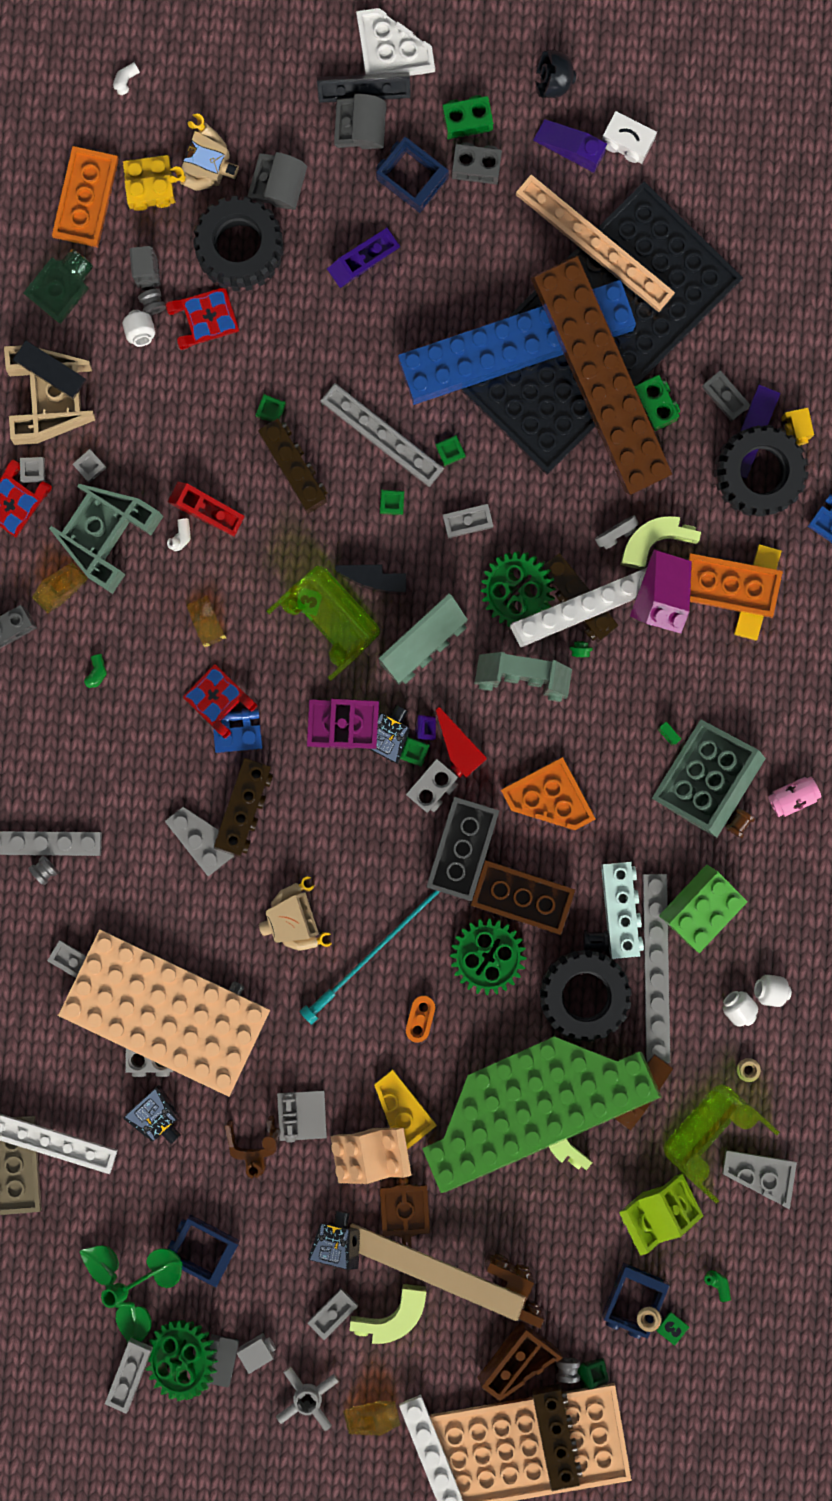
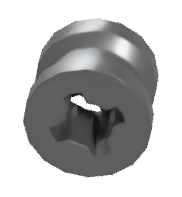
(152, 301)
(43, 870)
(568, 1370)

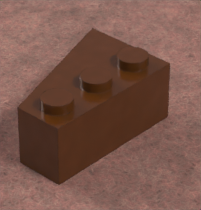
(517, 1361)

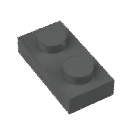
(725, 396)

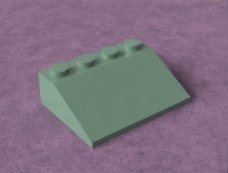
(423, 640)
(709, 777)

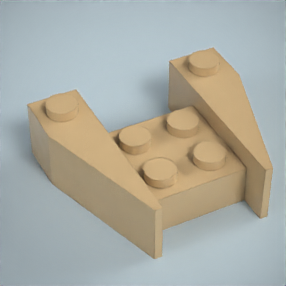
(51, 409)

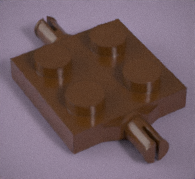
(404, 1210)

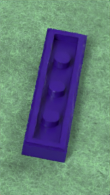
(758, 414)

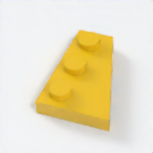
(403, 1108)

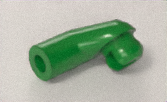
(98, 674)
(720, 1282)

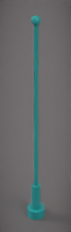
(310, 1013)

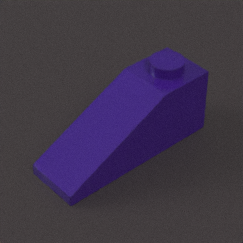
(572, 144)
(363, 257)

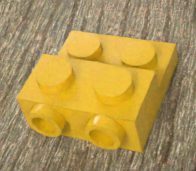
(148, 183)

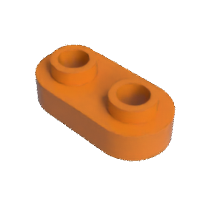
(420, 1018)

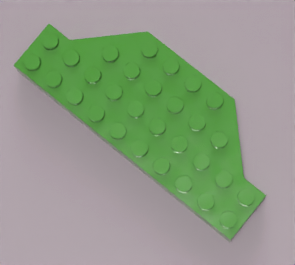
(533, 1104)

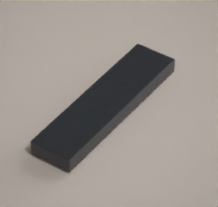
(379, 85)

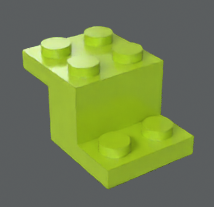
(661, 1214)

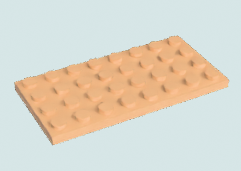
(164, 1012)
(500, 1450)

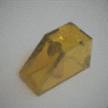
(59, 587)
(206, 621)
(372, 1418)

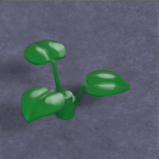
(131, 1320)

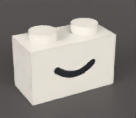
(628, 138)

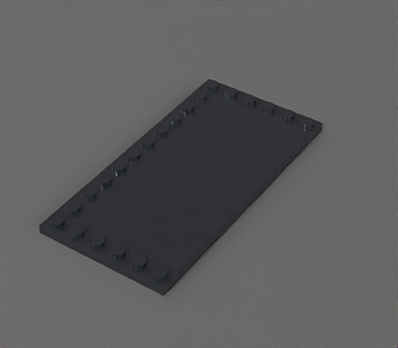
(542, 402)

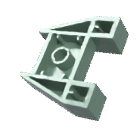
(97, 529)
(515, 668)

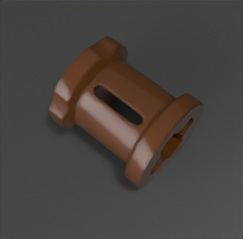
(739, 823)

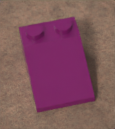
(664, 592)

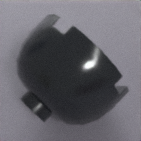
(555, 74)

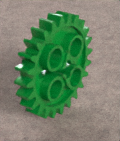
(504, 574)
(506, 967)
(181, 1360)

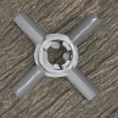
(307, 1408)

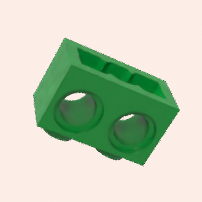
(469, 123)
(662, 401)

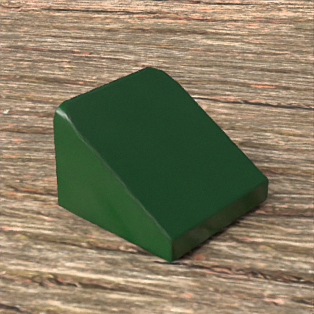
(593, 1373)

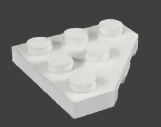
(391, 46)

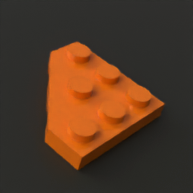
(550, 797)

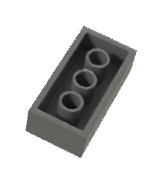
(462, 849)

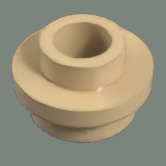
(755, 1070)
(642, 1321)

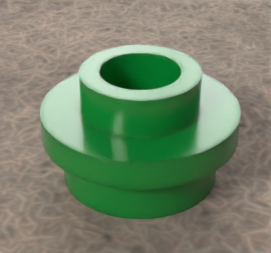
(580, 649)

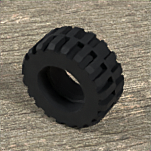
(232, 214)
(791, 465)
(617, 995)

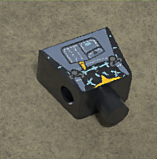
(391, 734)
(155, 1116)
(337, 1243)

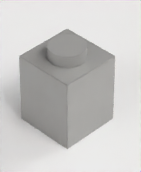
(256, 1352)

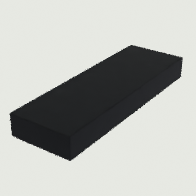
(49, 369)

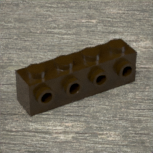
(292, 465)
(569, 586)
(242, 808)
(555, 1437)

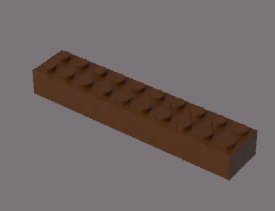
(601, 375)

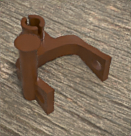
(254, 1156)

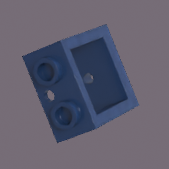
(397, 151)
(195, 1270)
(642, 1277)

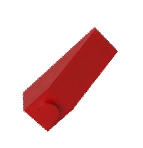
(205, 508)
(460, 749)

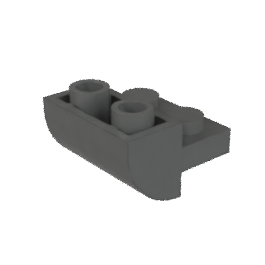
(360, 122)
(278, 180)

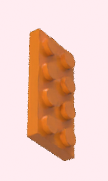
(85, 196)
(734, 585)

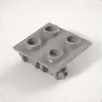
(301, 1115)

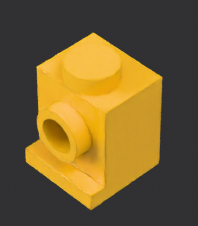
(799, 425)

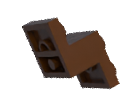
(518, 1280)

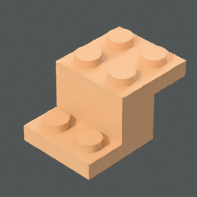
(370, 1155)

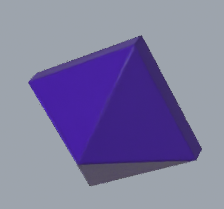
(426, 727)

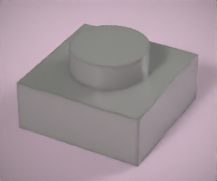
(89, 466)
(32, 469)

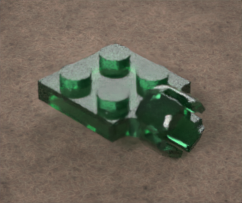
(60, 285)

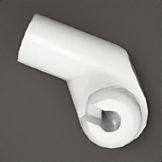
(122, 77)
(182, 537)

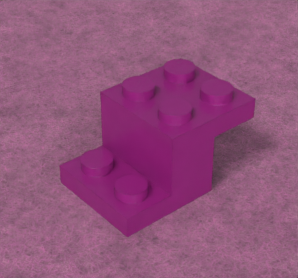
(343, 724)

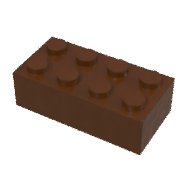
(522, 897)

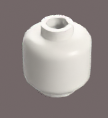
(138, 328)
(772, 990)
(740, 1008)

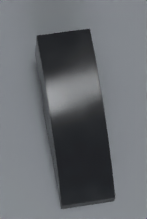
(373, 578)

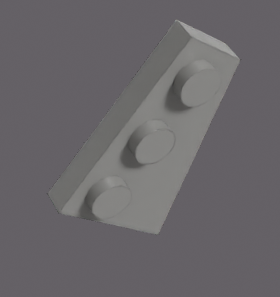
(198, 839)
(762, 1174)

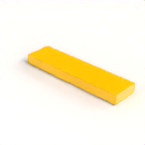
(749, 624)

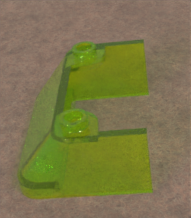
(333, 614)
(704, 1127)

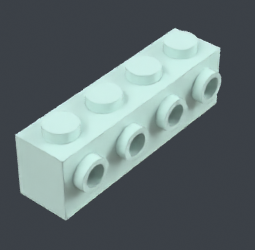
(621, 910)

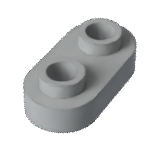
(625, 528)

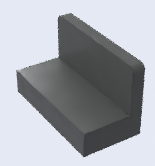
(226, 1358)

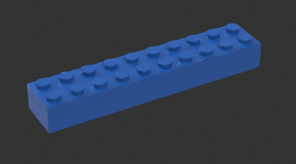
(499, 348)

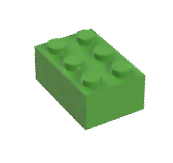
(703, 908)

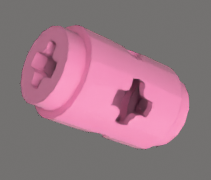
(804, 792)

